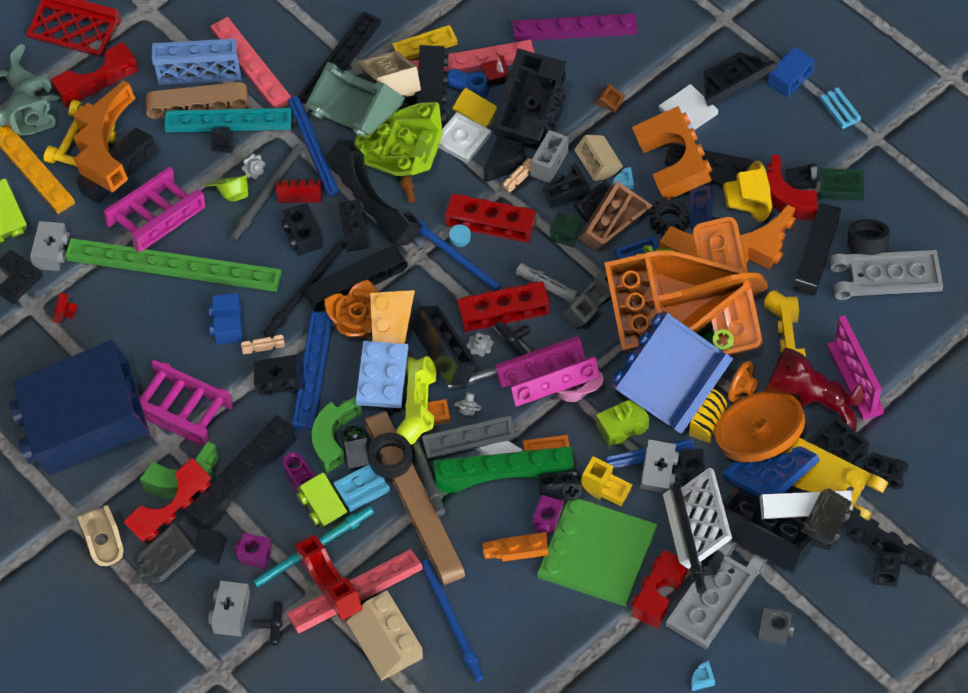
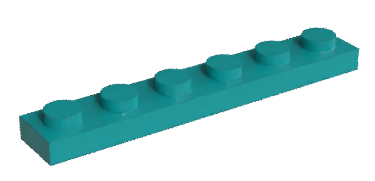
(234, 118)

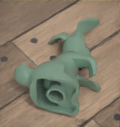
(23, 110)

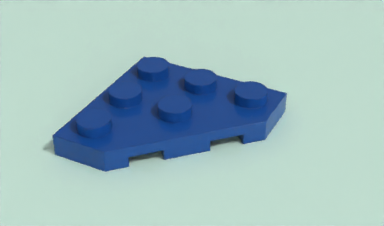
(773, 474)

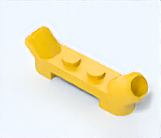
(787, 311)

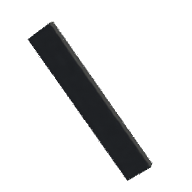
(346, 49)

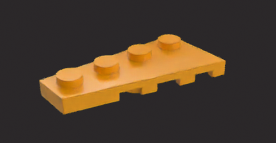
(391, 315)

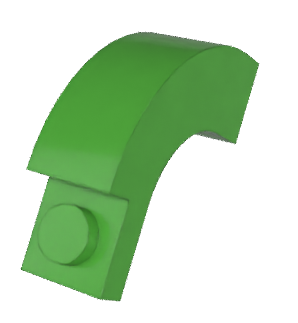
(327, 423)
(163, 481)

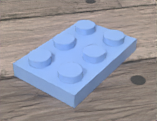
(382, 374)

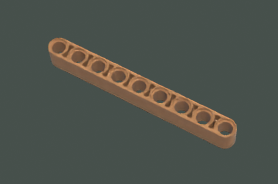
(418, 506)

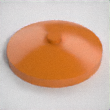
(760, 426)

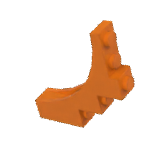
(92, 140)
(759, 246)

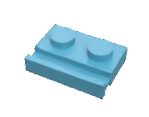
(360, 488)

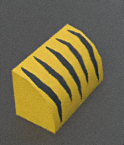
(706, 418)

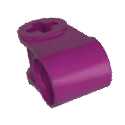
(298, 475)

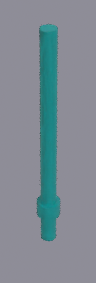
(351, 522)

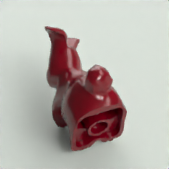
(796, 376)

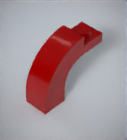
(782, 194)

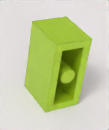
(320, 500)

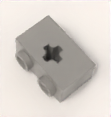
(549, 156)
(49, 246)
(656, 453)
(230, 608)

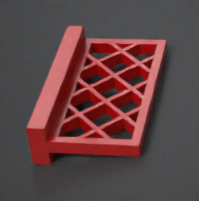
(82, 10)

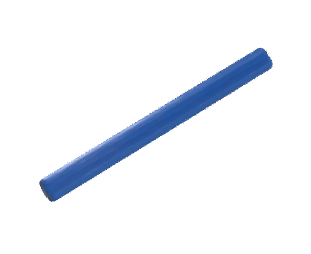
(313, 146)

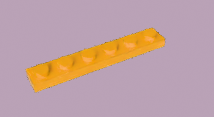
(34, 170)

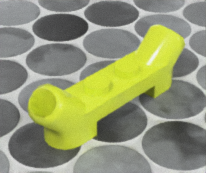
(418, 418)

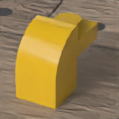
(600, 482)

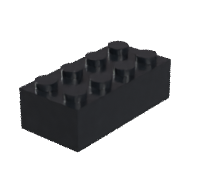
(771, 539)

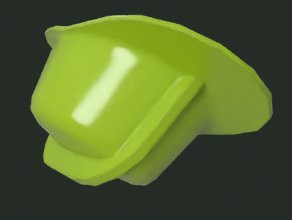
(231, 188)

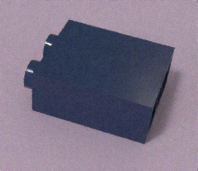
(78, 408)

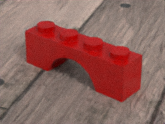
(74, 86)
(146, 520)
(335, 589)

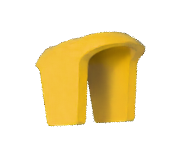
(750, 192)

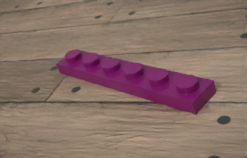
(575, 27)

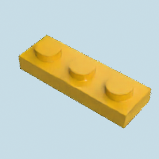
(439, 37)

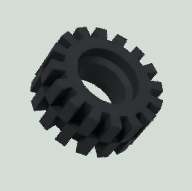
(666, 207)

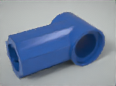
(474, 82)

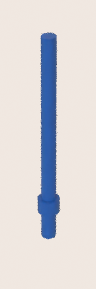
(458, 257)
(469, 656)

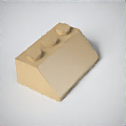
(393, 71)
(385, 636)

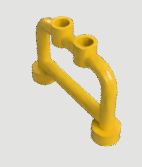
(54, 154)

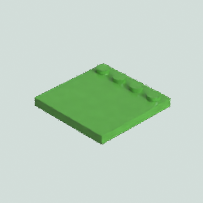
(597, 551)

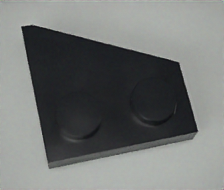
(566, 187)

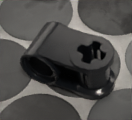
(886, 469)
(558, 485)

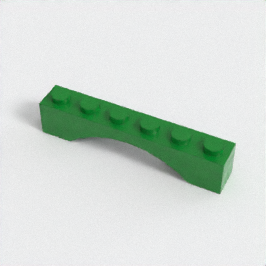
(461, 473)

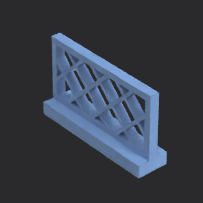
(195, 53)

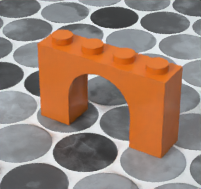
(690, 169)

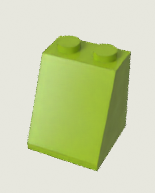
(11, 218)

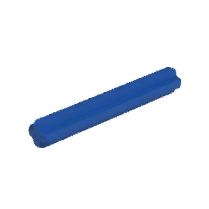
(637, 456)

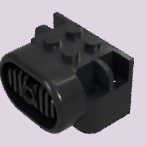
(530, 98)

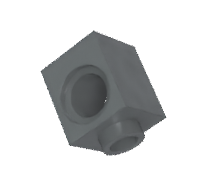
(769, 633)

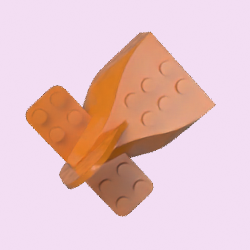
(690, 288)

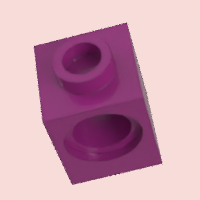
(551, 507)
(257, 558)

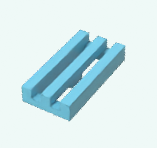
(845, 110)

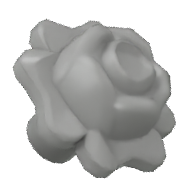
(253, 165)
(480, 344)
(468, 405)

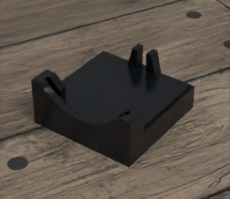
(840, 440)

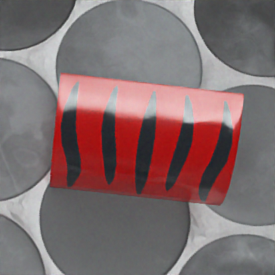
(299, 190)

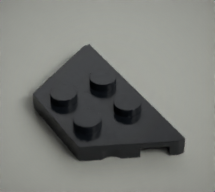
(733, 75)

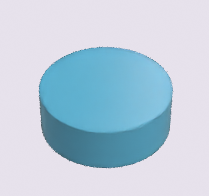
(459, 235)

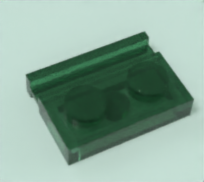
(841, 184)

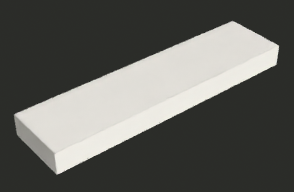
(791, 504)

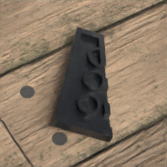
(723, 166)
(871, 535)

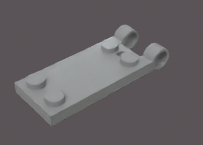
(887, 273)
(703, 615)

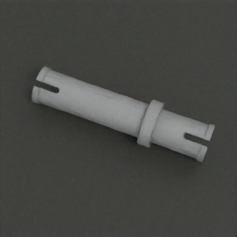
(551, 285)

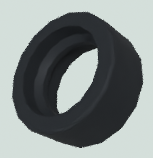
(864, 245)
(386, 440)

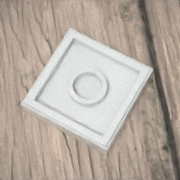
(693, 104)
(463, 137)

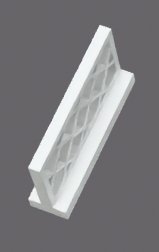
(716, 505)

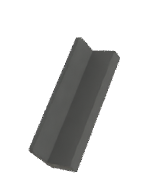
(468, 437)

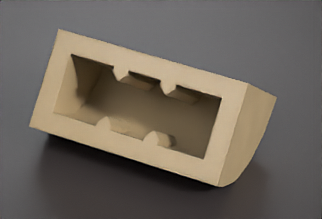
(598, 157)

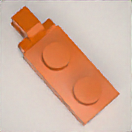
(517, 547)

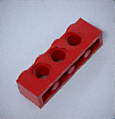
(499, 225)
(514, 308)

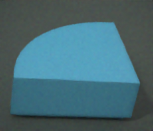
(625, 178)
(702, 677)

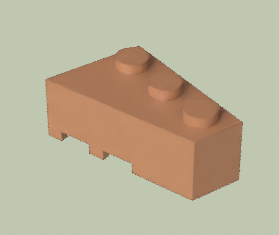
(613, 214)

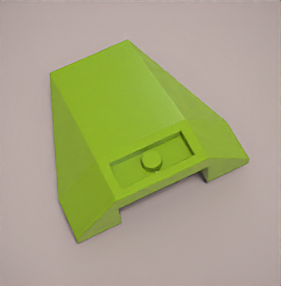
(404, 141)

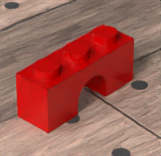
(649, 604)

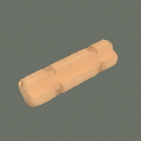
(517, 176)
(262, 344)

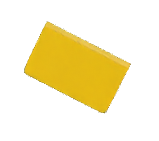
(475, 108)

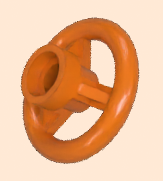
(742, 382)

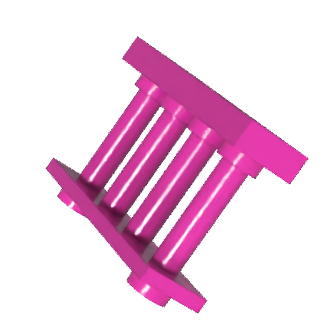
(165, 222)
(541, 361)
(178, 423)

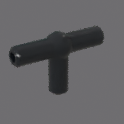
(512, 338)
(274, 623)

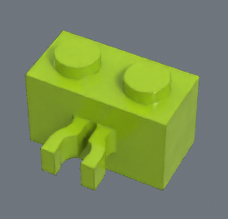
(622, 422)

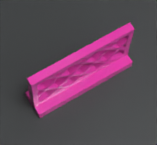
(855, 369)

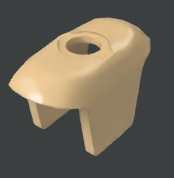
(101, 522)

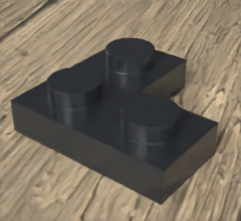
(21, 276)

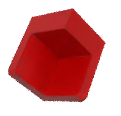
(495, 70)

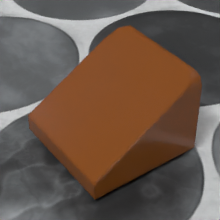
(609, 98)

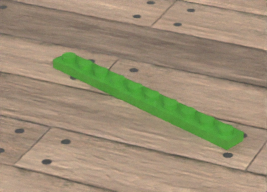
(174, 265)

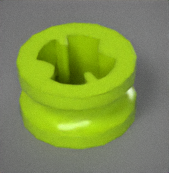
(730, 340)

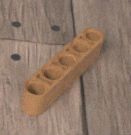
(197, 98)

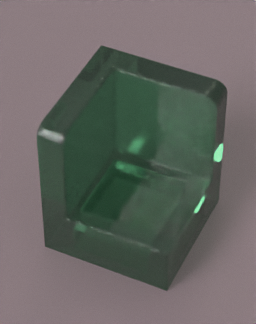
(565, 229)

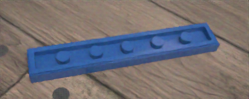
(314, 367)

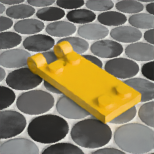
(837, 475)

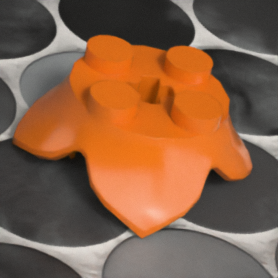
(344, 310)

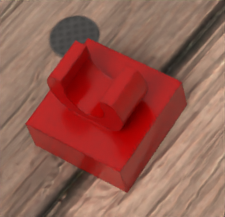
(63, 308)

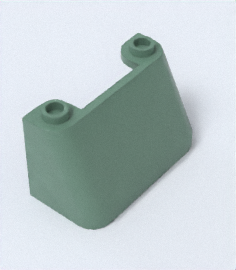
(352, 100)

